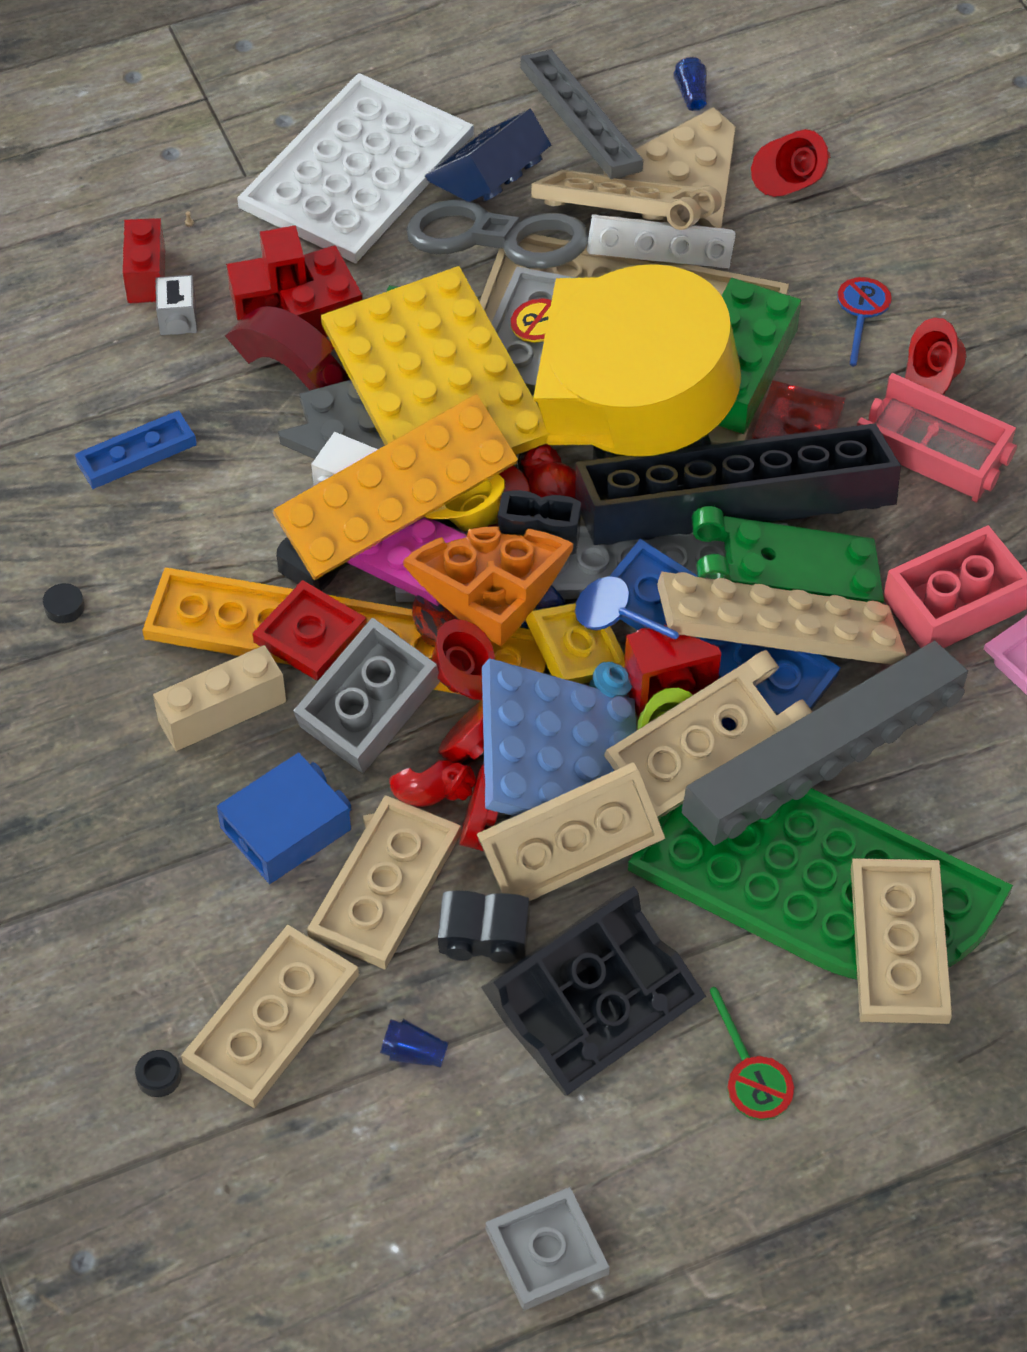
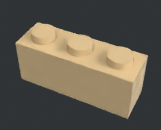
(220, 698)

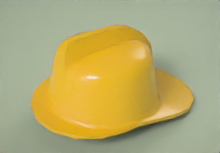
(474, 508)

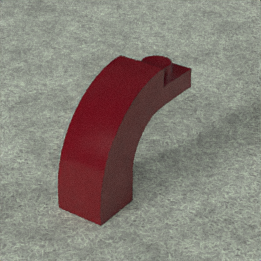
(289, 340)

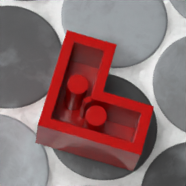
(260, 280)
(326, 290)

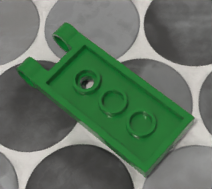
(800, 557)

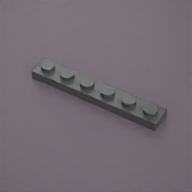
(582, 114)

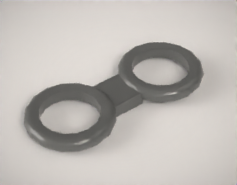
(498, 232)

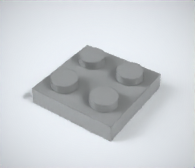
(547, 1248)

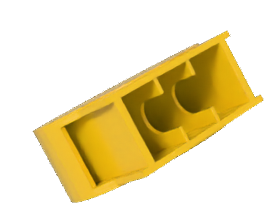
(636, 361)

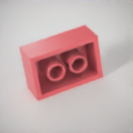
(957, 589)

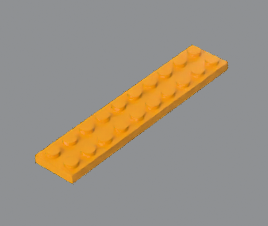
(224, 612)

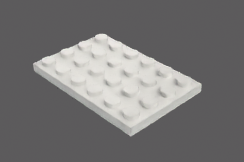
(355, 167)

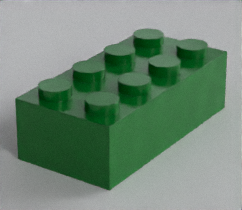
(762, 331)

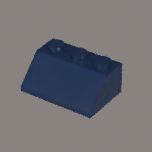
(492, 158)

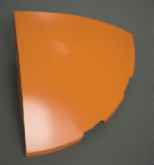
(490, 575)

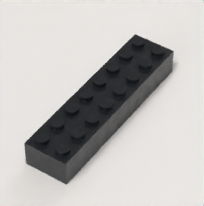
(744, 479)

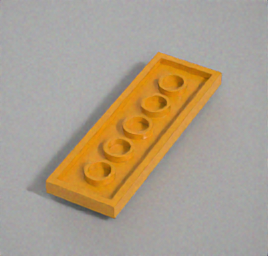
(395, 486)

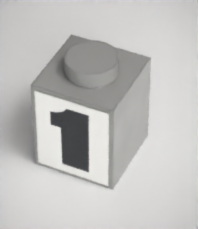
(176, 305)

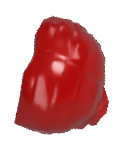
(547, 473)
(433, 784)

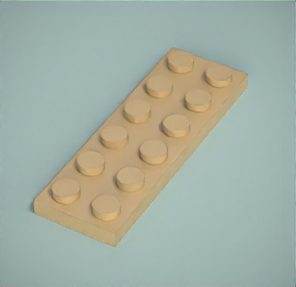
(780, 618)

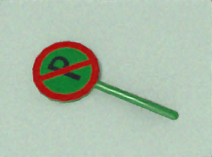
(757, 1084)

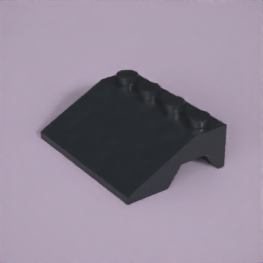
(593, 992)

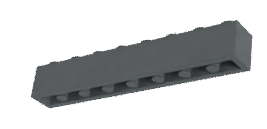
(823, 743)

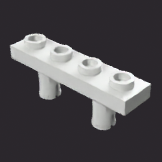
(660, 241)

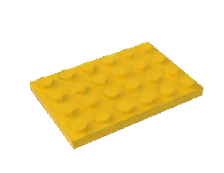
(428, 351)

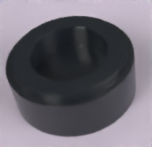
(63, 603)
(158, 1073)

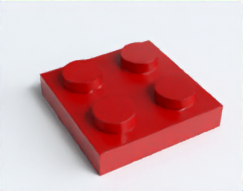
(309, 630)

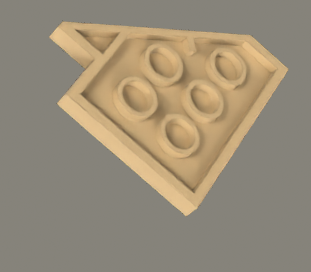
(692, 156)

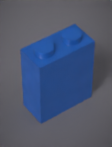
(285, 817)

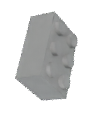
(367, 695)

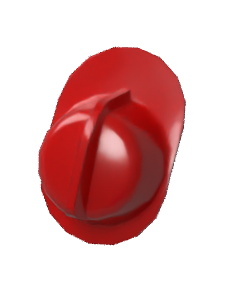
(790, 163)
(935, 355)
(460, 655)

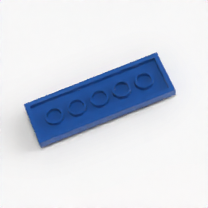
(799, 673)

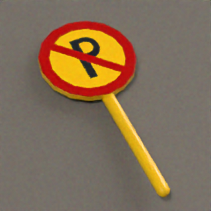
(531, 320)

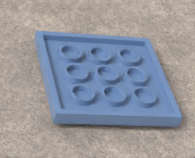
(545, 735)

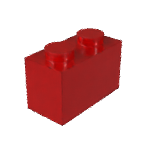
(143, 258)

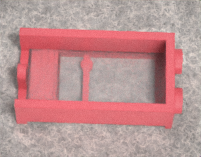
(942, 437)

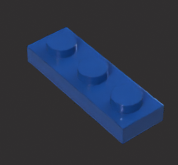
(135, 449)

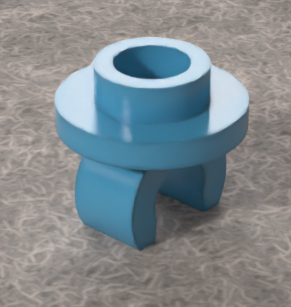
(611, 679)

